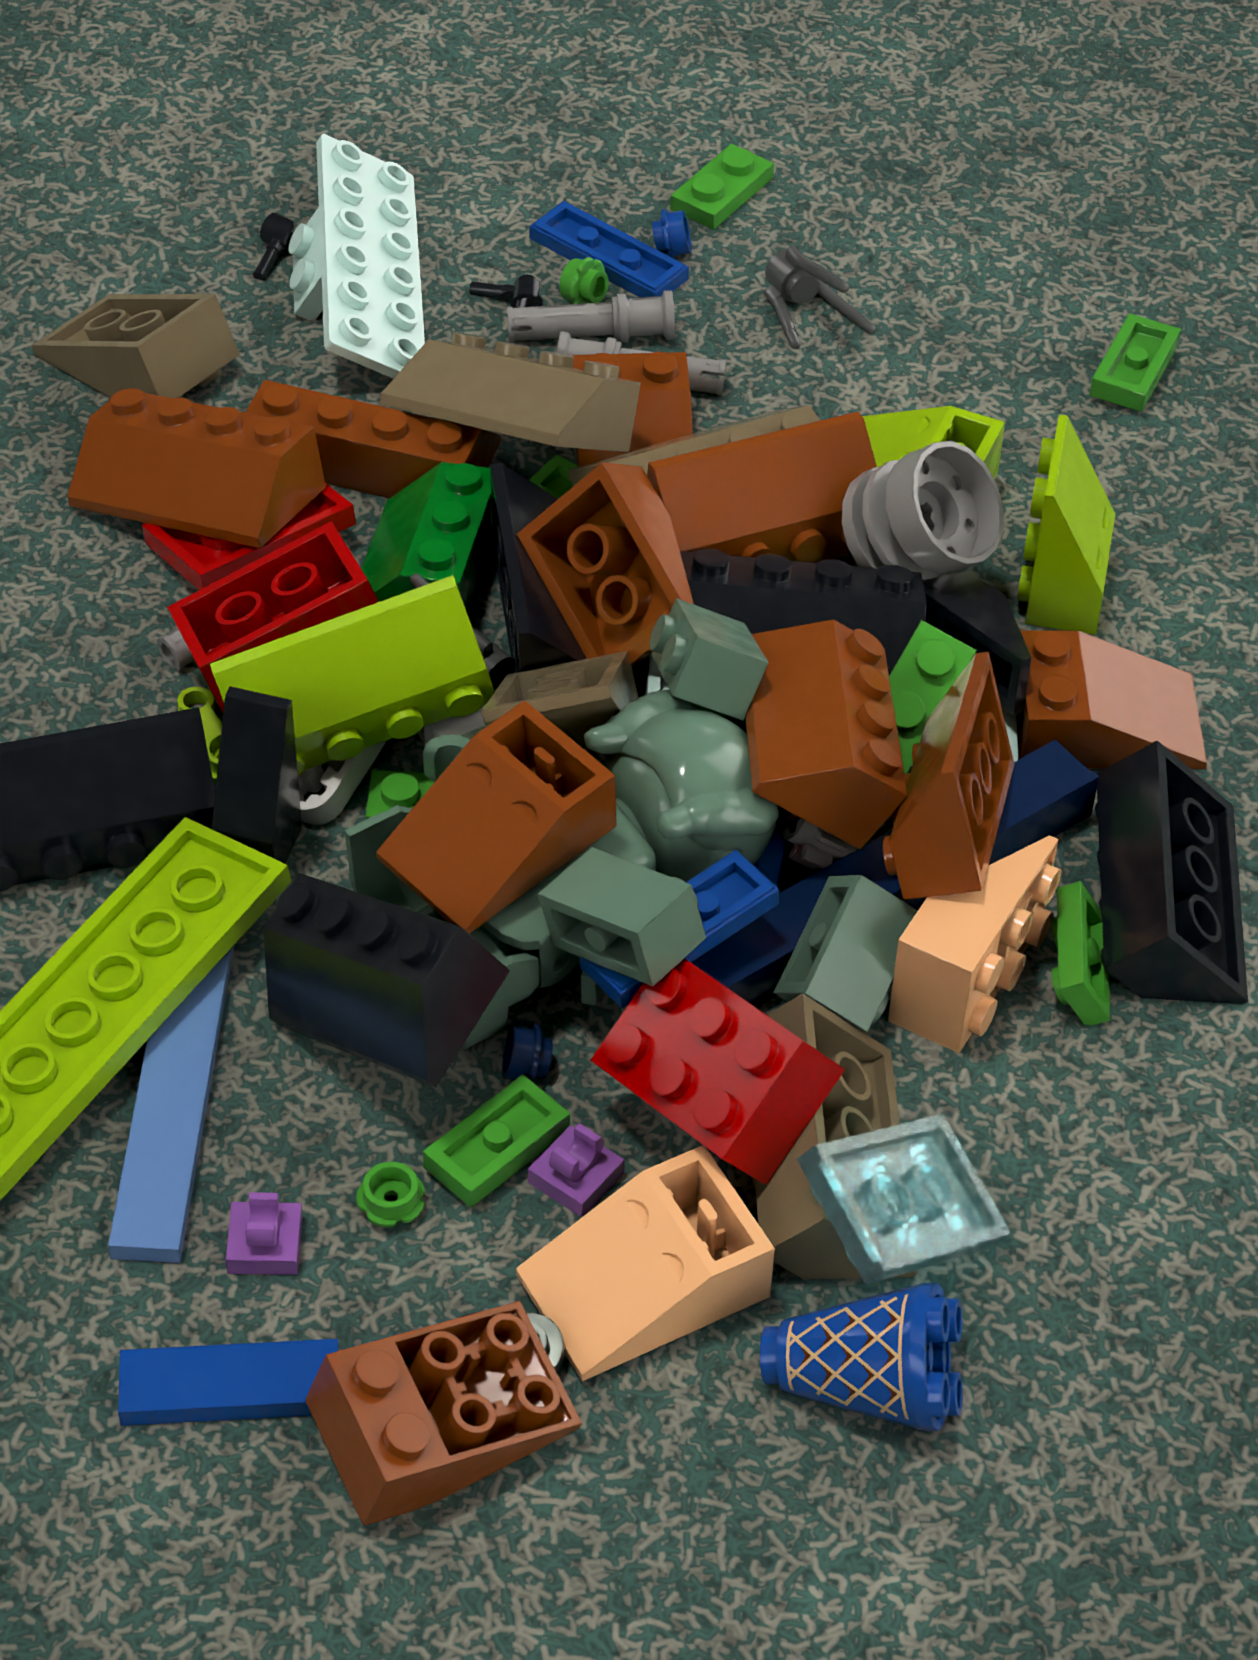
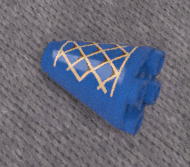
(873, 1356)

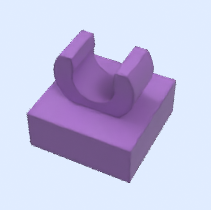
(576, 1169)
(264, 1236)

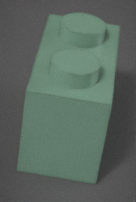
(708, 658)
(622, 916)
(848, 950)

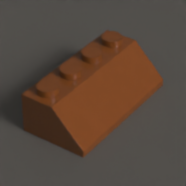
(374, 445)
(196, 467)
(767, 491)
(826, 729)
(953, 791)

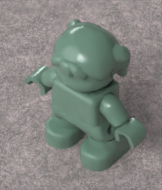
(678, 811)

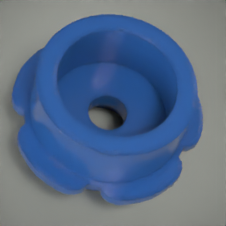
(672, 233)

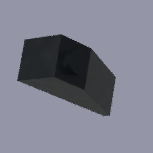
(983, 620)
(258, 774)

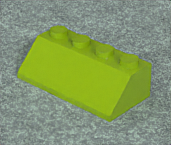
(369, 673)

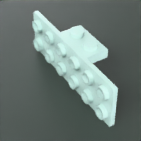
(361, 259)

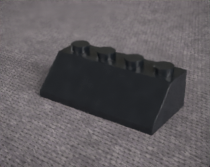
(783, 593)
(532, 620)
(100, 795)
(1169, 882)
(375, 978)

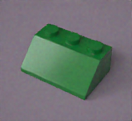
(434, 530)

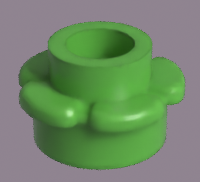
(584, 281)
(386, 1180)

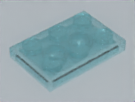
(903, 1197)

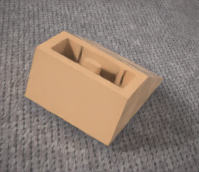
(971, 947)
(651, 1264)

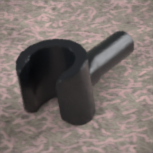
(277, 234)
(521, 294)

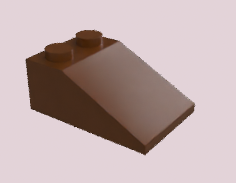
(662, 403)
(609, 560)
(1105, 701)

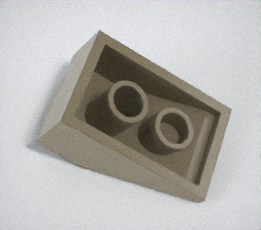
(143, 343)
(569, 694)

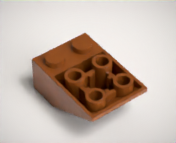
(501, 818)
(437, 1409)

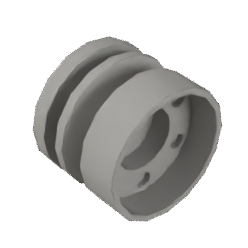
(924, 512)

